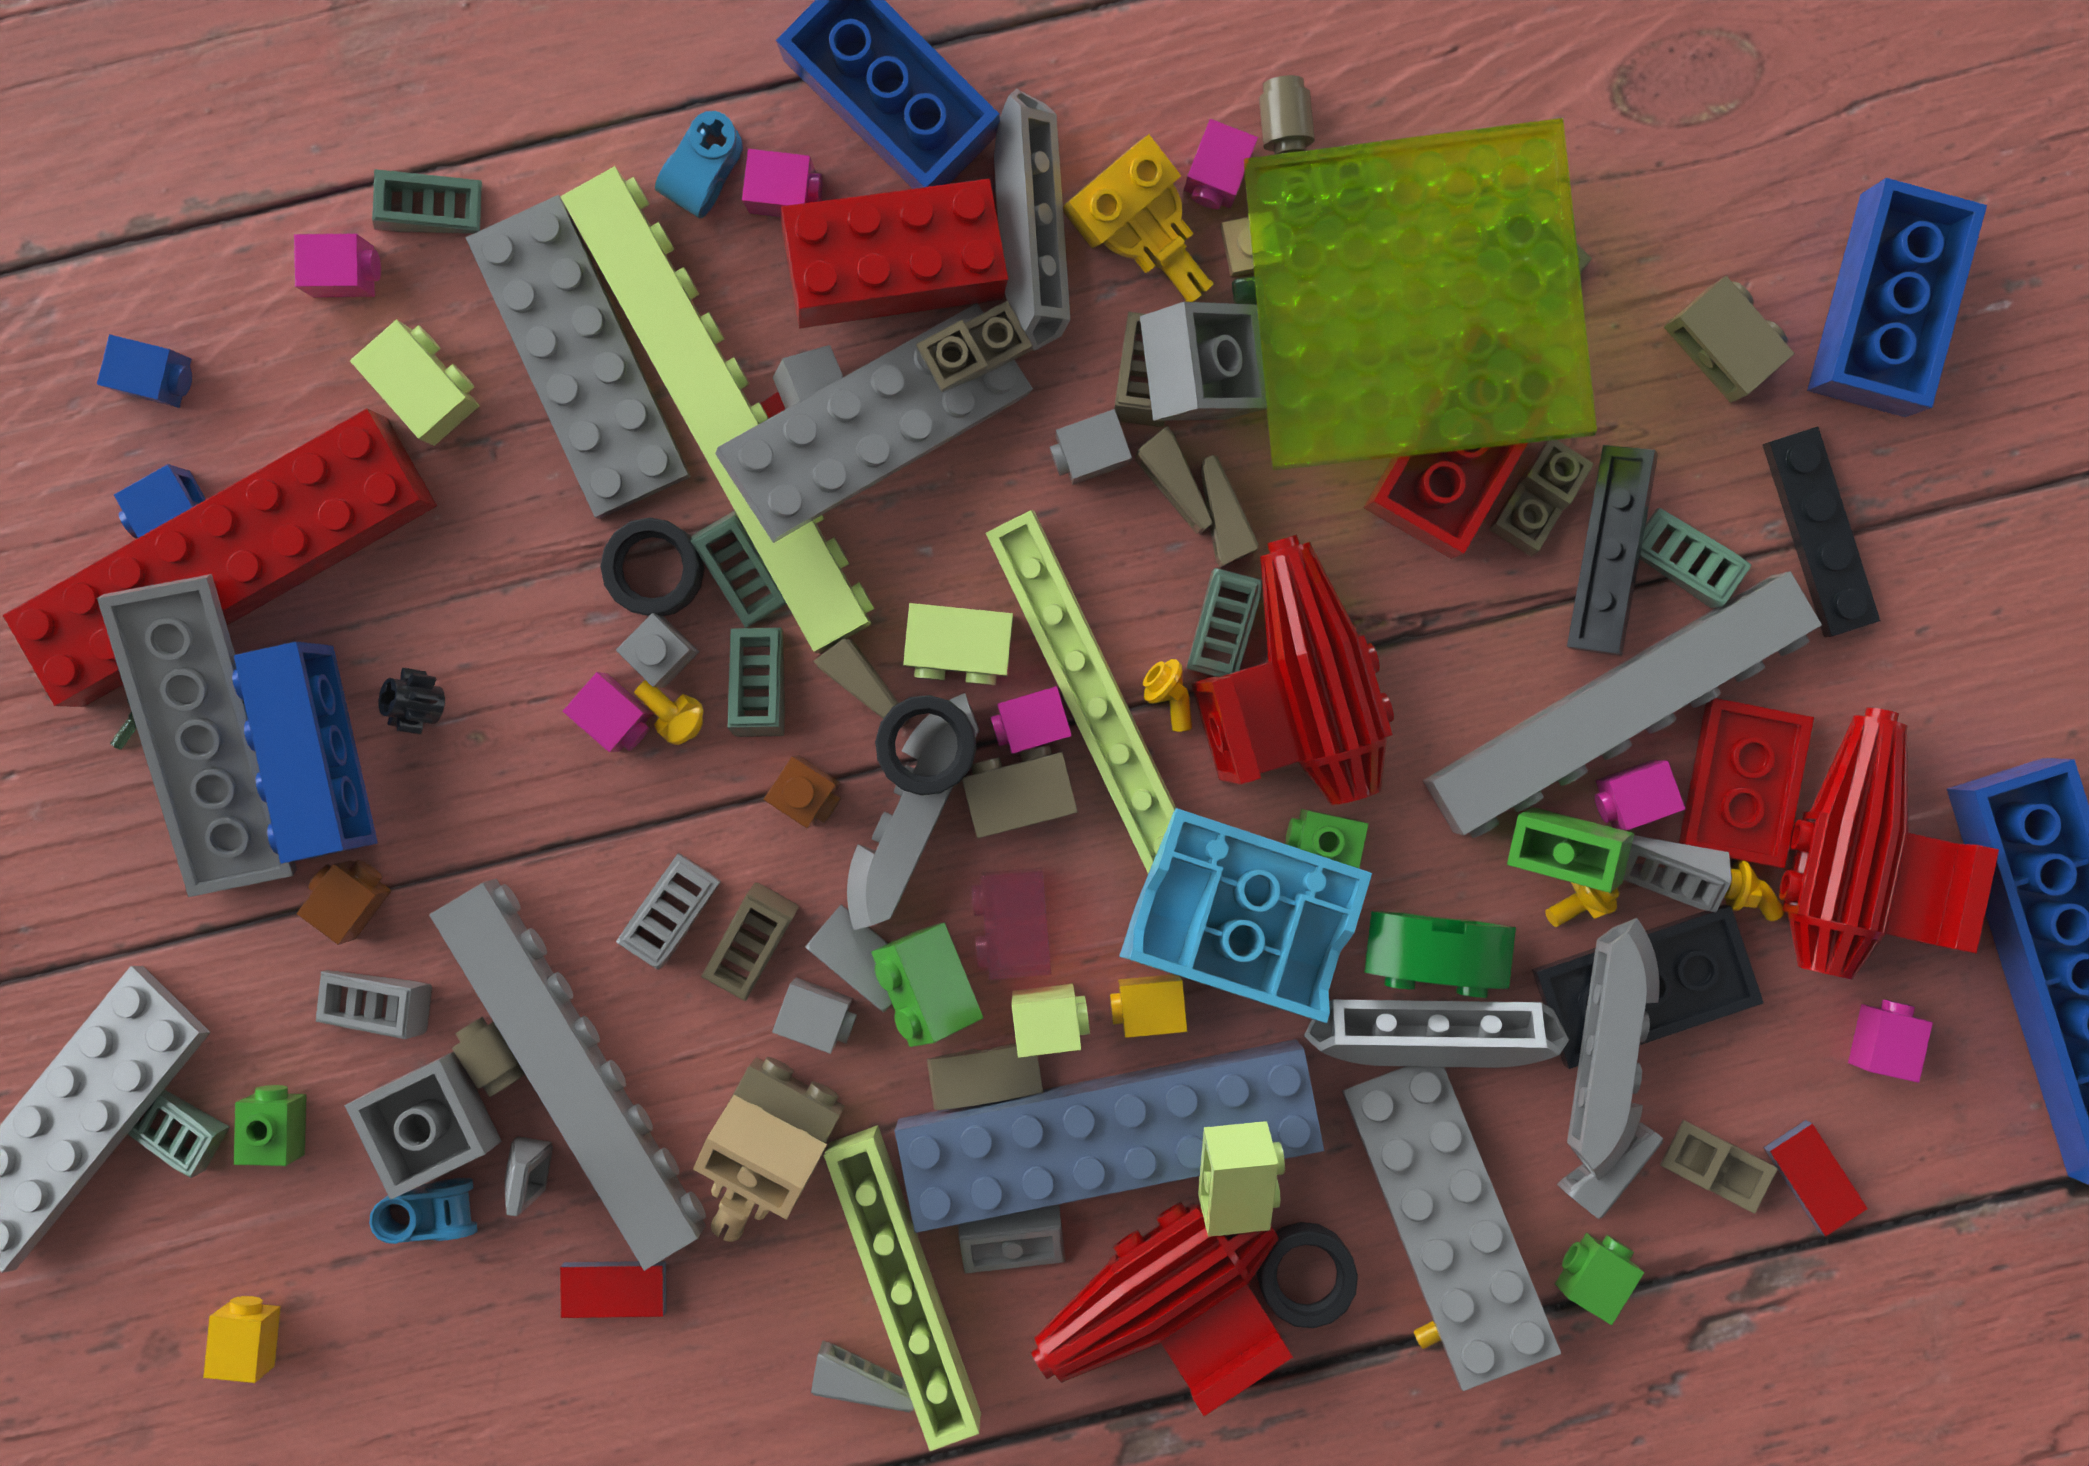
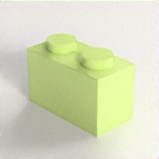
(415, 382)
(958, 641)
(1048, 1020)
(1239, 1178)

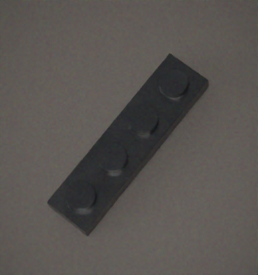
(1821, 532)
(1612, 549)

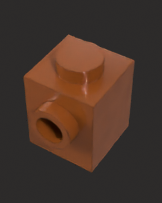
(804, 792)
(343, 899)

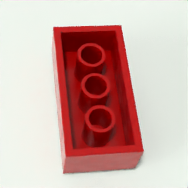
(894, 253)
(1443, 494)

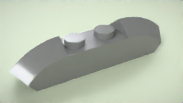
(1032, 217)
(882, 875)
(1615, 1024)
(1439, 1033)

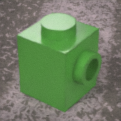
(1328, 836)
(270, 1127)
(1599, 1276)

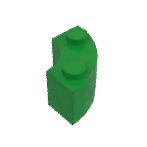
(1439, 952)

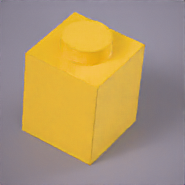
(1149, 1006)
(242, 1340)

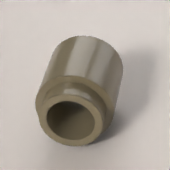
(1286, 115)
(487, 1057)

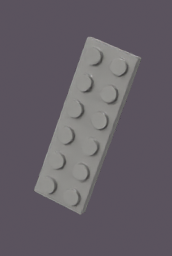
(578, 357)
(859, 433)
(191, 728)
(88, 1105)
(1451, 1224)

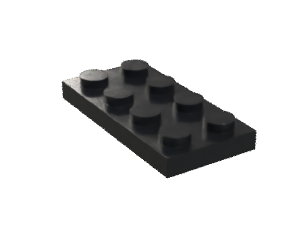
(1700, 979)

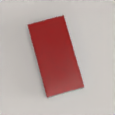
(1815, 1178)
(612, 1289)

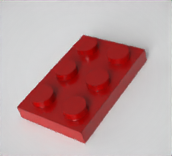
(1746, 781)

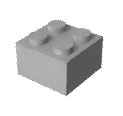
(1203, 361)
(423, 1125)

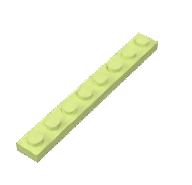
(1085, 681)

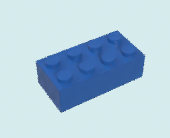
(890, 88)
(1897, 298)
(304, 750)

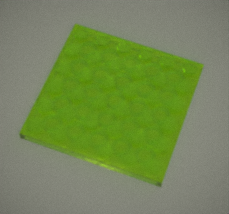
(1419, 295)

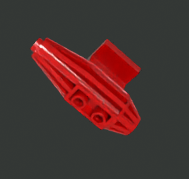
(1311, 698)
(1862, 870)
(1175, 1292)

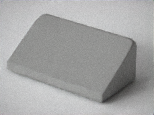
(850, 955)
(1013, 1240)

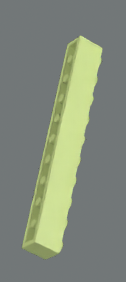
(708, 393)

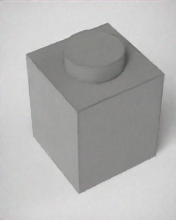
(806, 374)
(1090, 447)
(657, 651)
(815, 1016)

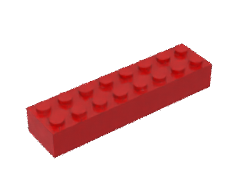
(250, 537)

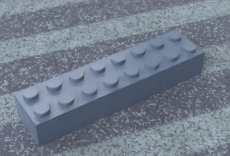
(1099, 1134)

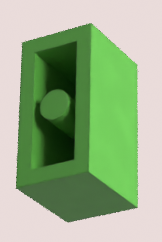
(1570, 849)
(926, 985)

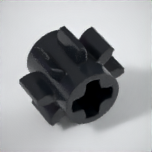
(411, 701)

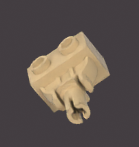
(758, 1163)

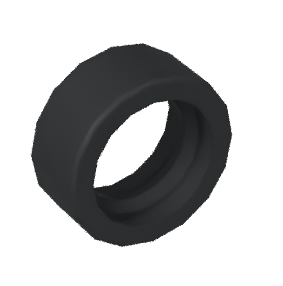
(613, 561)
(887, 736)
(1331, 1306)

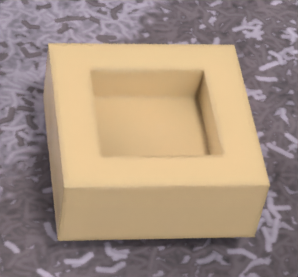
(1238, 246)

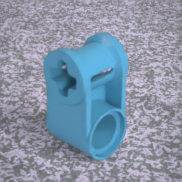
(697, 171)
(435, 1213)

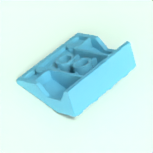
(1245, 914)

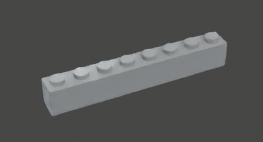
(1622, 704)
(570, 1071)

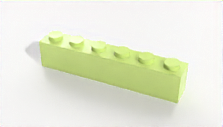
(903, 1288)

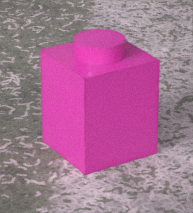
(1219, 165)
(778, 181)
(335, 265)
(609, 713)
(1031, 720)
(1638, 795)
(1890, 1040)

